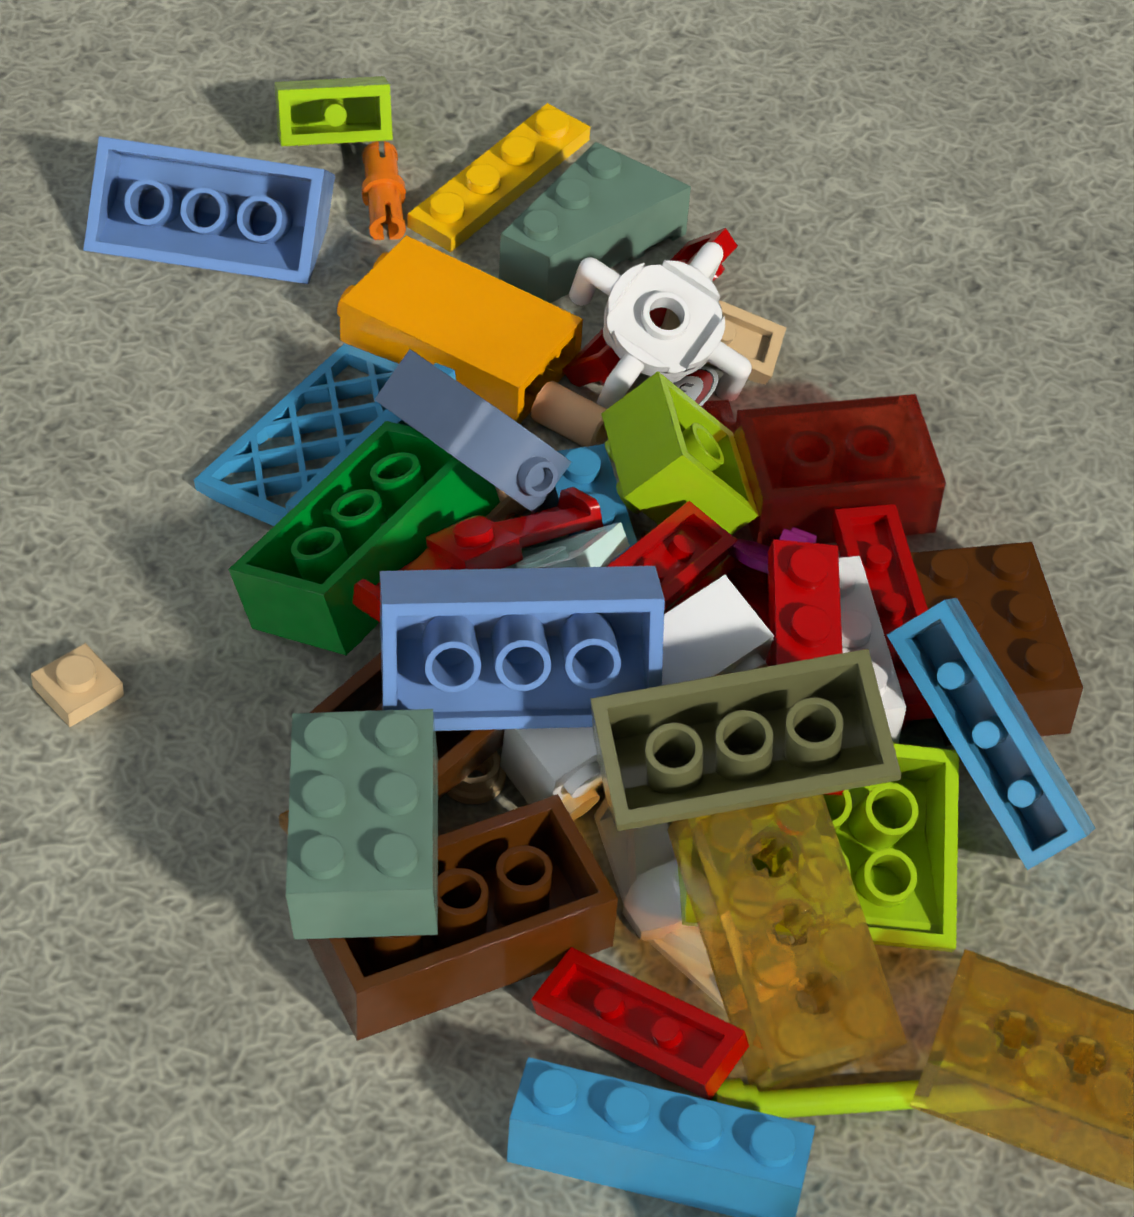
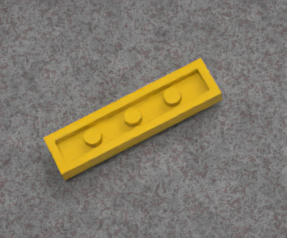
(498, 177)

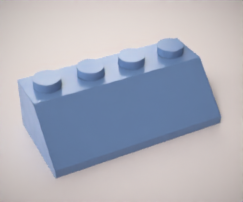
(207, 210)
(518, 643)

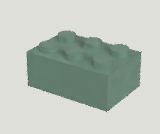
(363, 824)

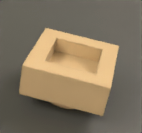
(77, 685)

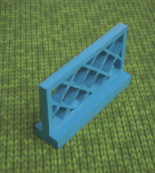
(283, 422)

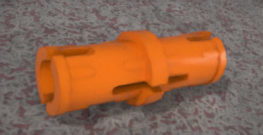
(383, 191)

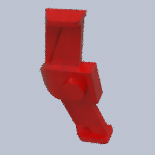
(490, 544)

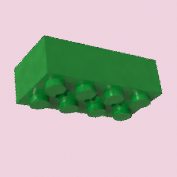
(348, 529)

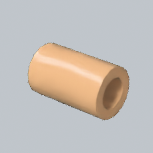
(569, 414)

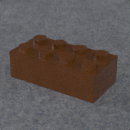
(508, 909)

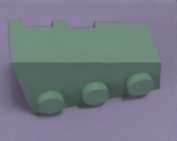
(595, 209)

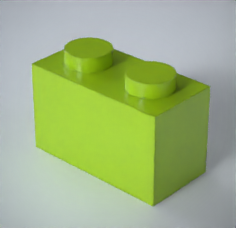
(333, 111)

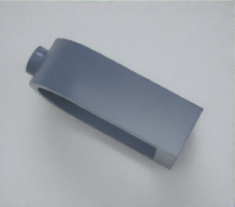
(473, 431)

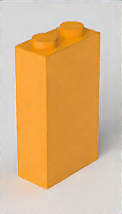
(461, 318)

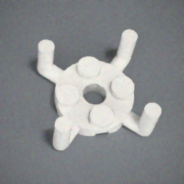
(645, 346)

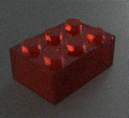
(839, 456)

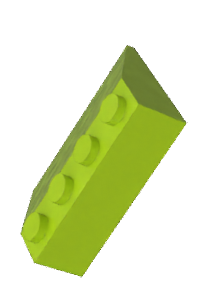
(898, 851)

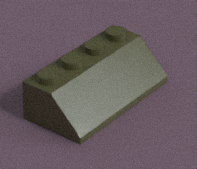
(743, 740)

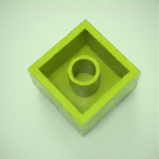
(676, 454)

